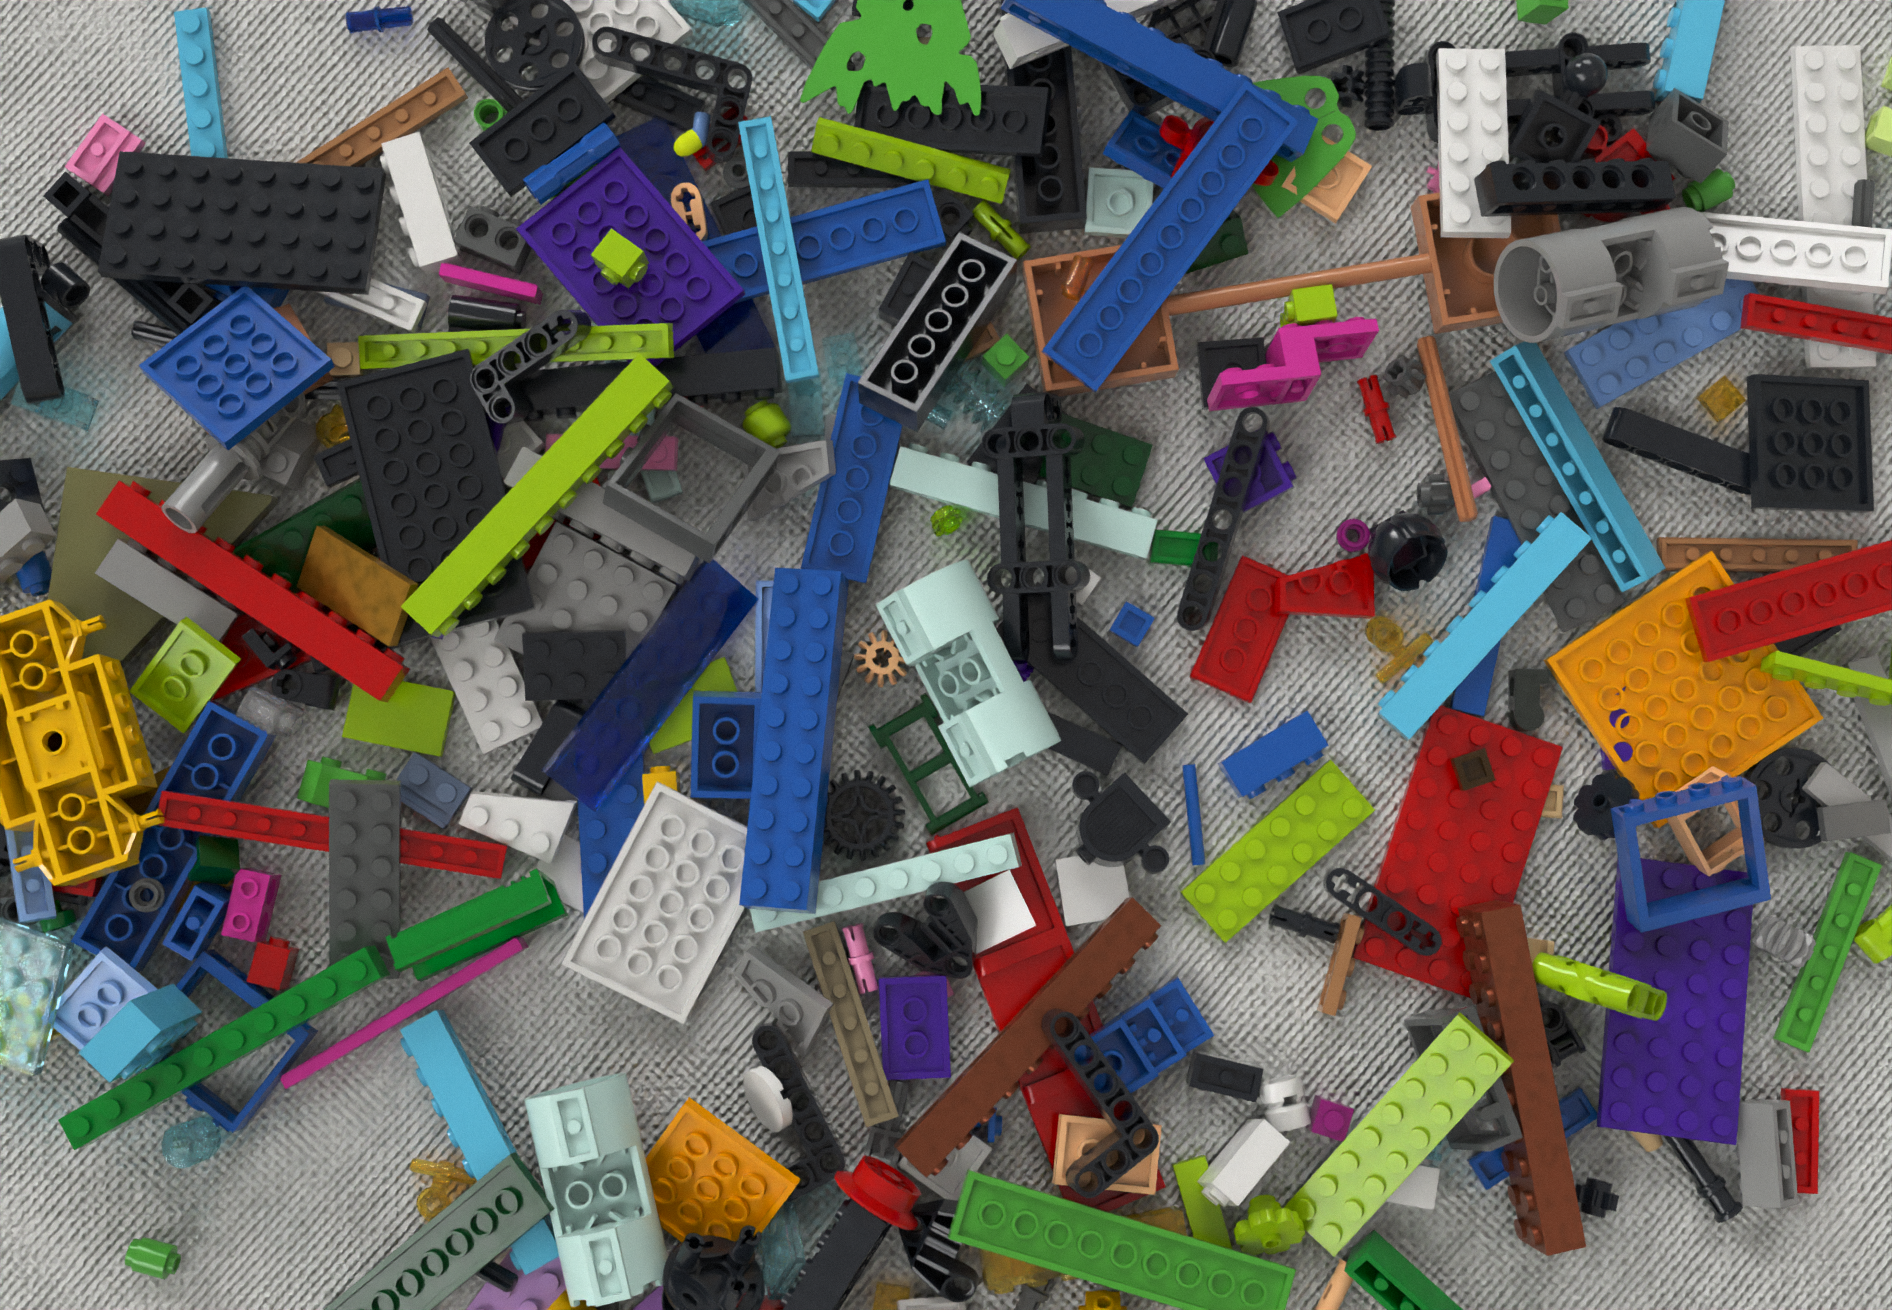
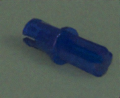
(379, 19)

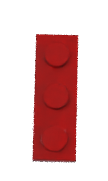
(1805, 1129)

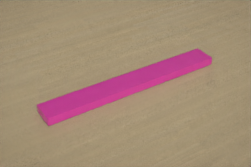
(403, 1012)

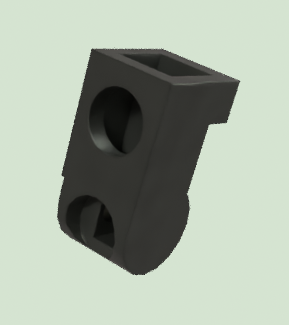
(1524, 698)

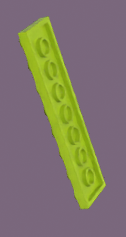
(1399, 1133)

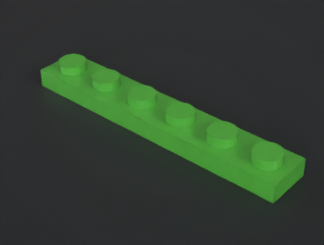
(1833, 940)

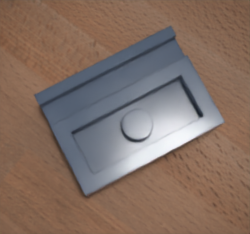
(431, 790)

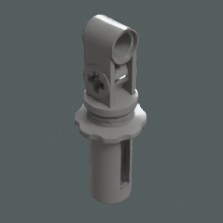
(224, 469)

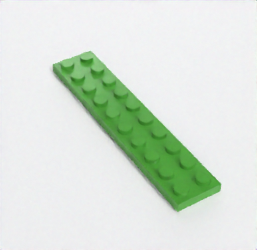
(1114, 1249)

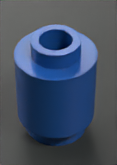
(35, 575)

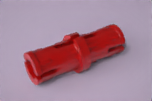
(1376, 409)

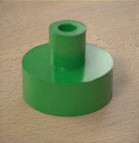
(62, 919)

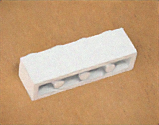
(421, 201)

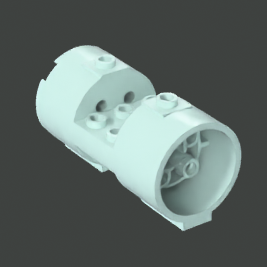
(951, 639)
(599, 1189)

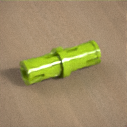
(1001, 230)

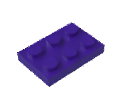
(914, 1027)

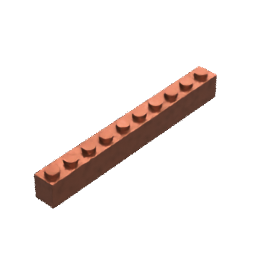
(1022, 1040)

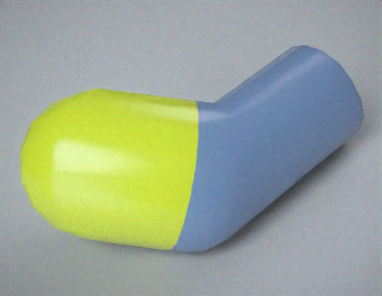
(694, 138)

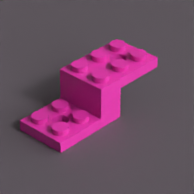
(1292, 364)

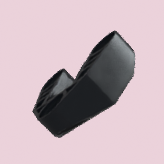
(945, 933)
(934, 1254)

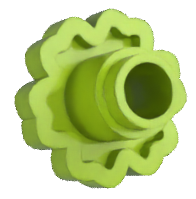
(1268, 1227)

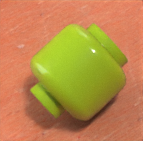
(767, 423)

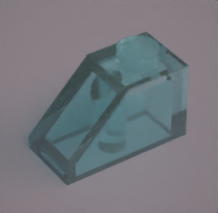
(711, 12)

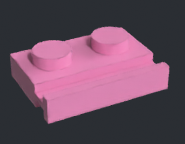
(98, 153)

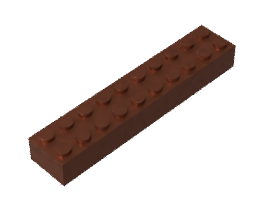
(1512, 1018)

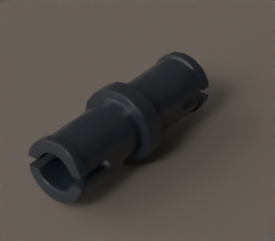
(1304, 923)

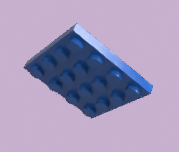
(236, 367)

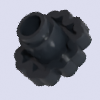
(1596, 801)

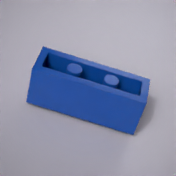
(1274, 756)

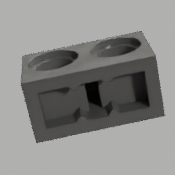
(491, 245)

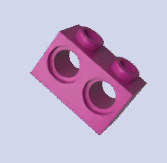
(251, 905)

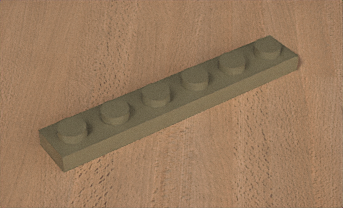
(850, 1024)

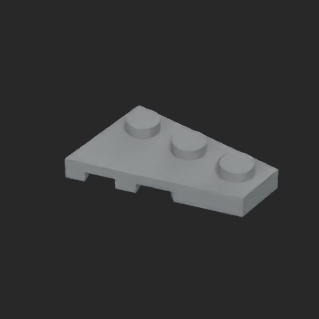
(790, 999)

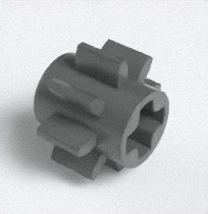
(1404, 377)
(1435, 494)

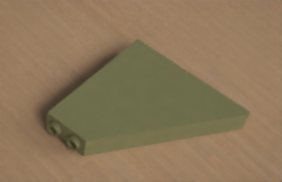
(87, 539)

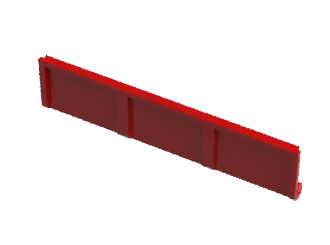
(1015, 972)

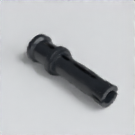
(1709, 1184)

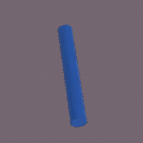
(1193, 814)

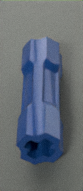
(551, 178)

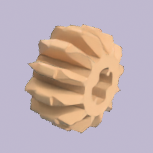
(871, 656)

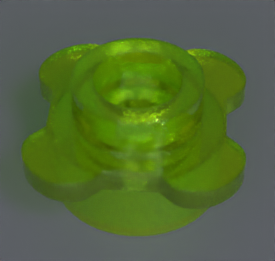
(946, 520)

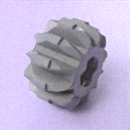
(1784, 941)

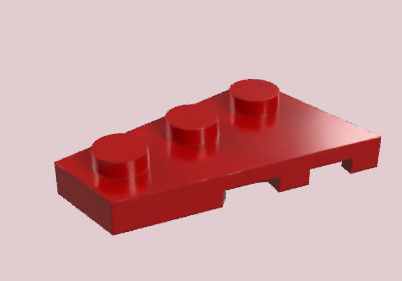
(1330, 590)

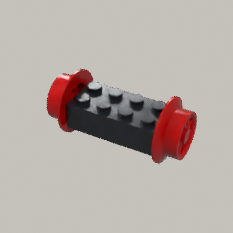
(877, 1201)

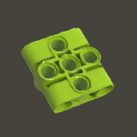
(1599, 986)

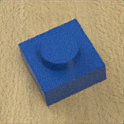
(1131, 624)

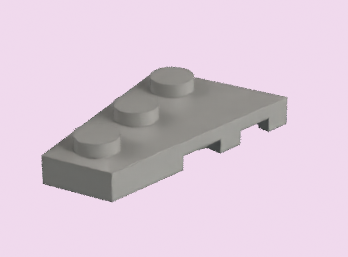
(796, 472)

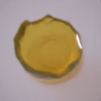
(332, 427)

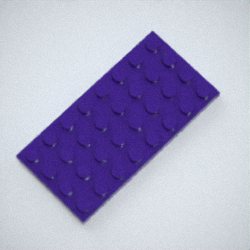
(1687, 1066)

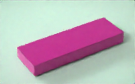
(490, 283)

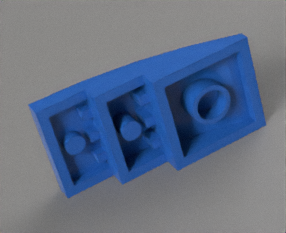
(1149, 1036)

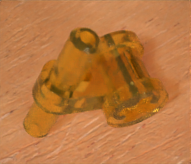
(1392, 643)
(443, 1174)

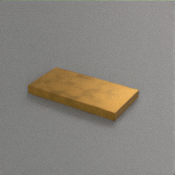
(356, 585)

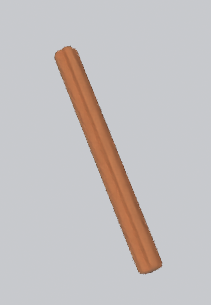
(1447, 429)

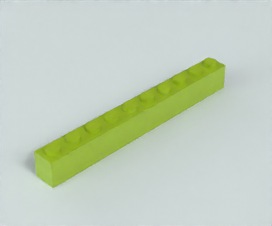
(538, 496)

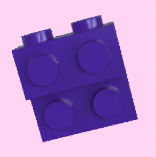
(1271, 476)

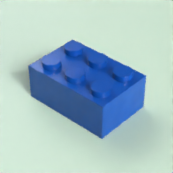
(724, 743)

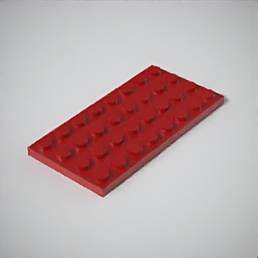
(1457, 844)

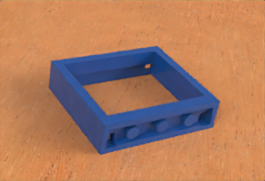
(1701, 902)
(200, 1096)

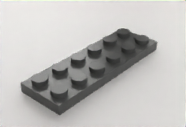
(364, 867)

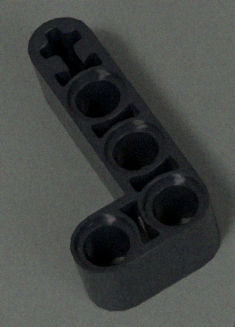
(532, 359)

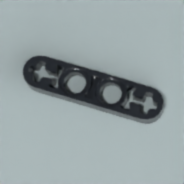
(1383, 909)

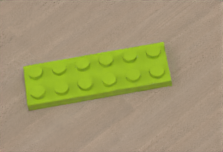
(1277, 851)

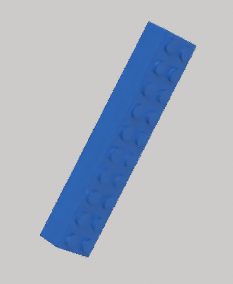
(794, 741)

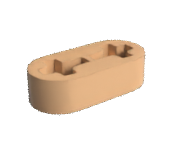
(697, 208)

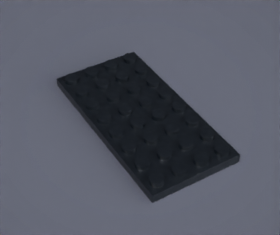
(243, 223)
(429, 474)

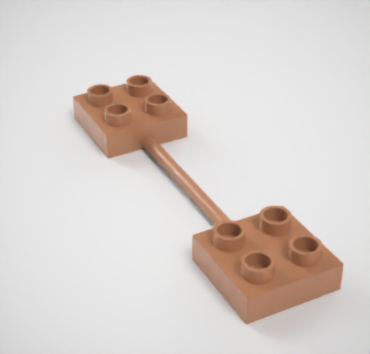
(1454, 270)

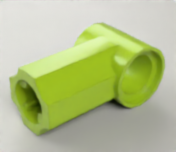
(1875, 936)

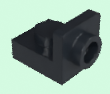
(265, 648)

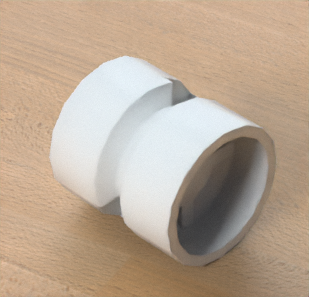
(1286, 1115)

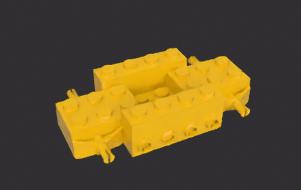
(77, 791)

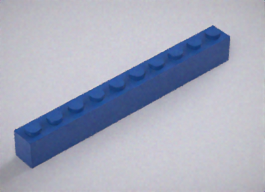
(1152, 59)

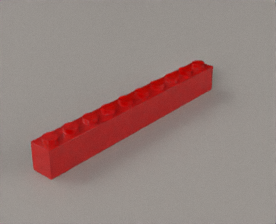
(256, 593)

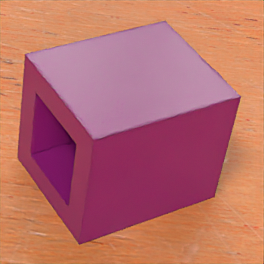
(1330, 1118)

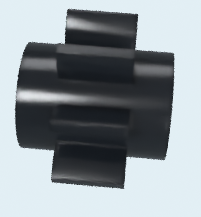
(1354, 85)
(1596, 1197)

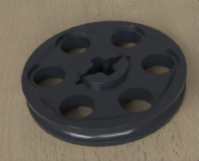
(536, 28)
(1776, 802)

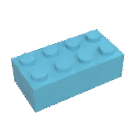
(141, 1033)

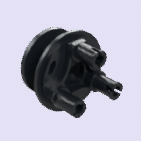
(714, 1273)

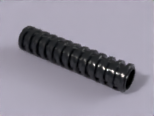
(1379, 77)

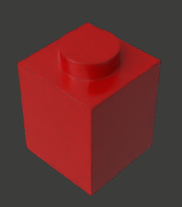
(273, 963)

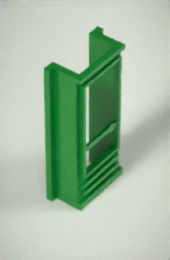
(477, 926)

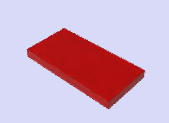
(1242, 632)

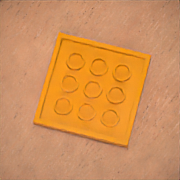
(713, 1178)

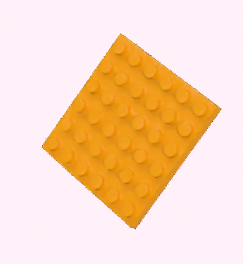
(1678, 707)

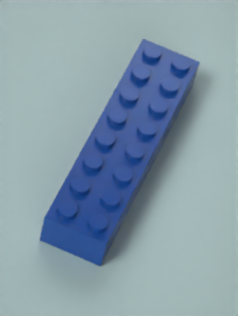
(212, 763)

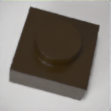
(1472, 769)

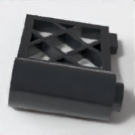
(1226, 30)
(483, 314)

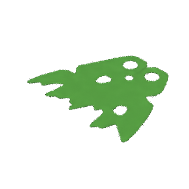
(896, 56)

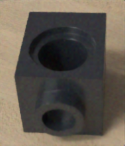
(946, 204)

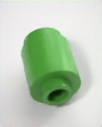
(1711, 192)
(152, 1257)

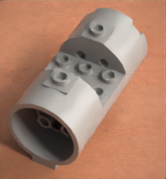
(1607, 274)

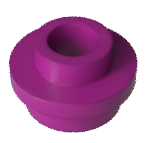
(1357, 526)

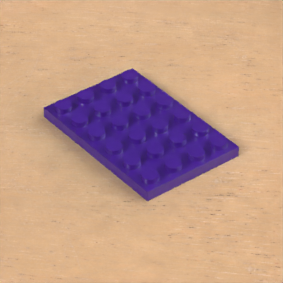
(682, 277)

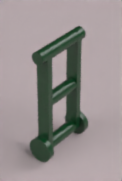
(882, 737)

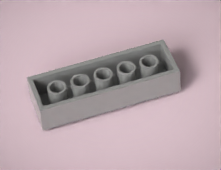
(616, 530)

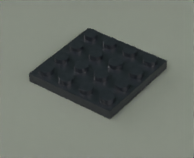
(1810, 444)

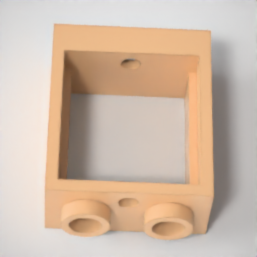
(1721, 852)

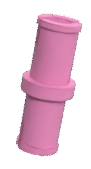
(860, 958)

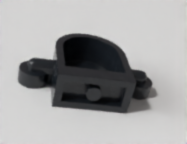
(1119, 824)

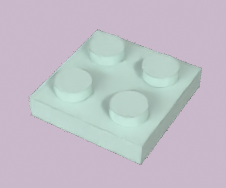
(1115, 201)

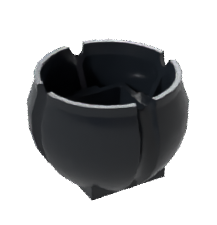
(1406, 550)

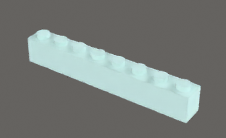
(977, 490)
(901, 879)

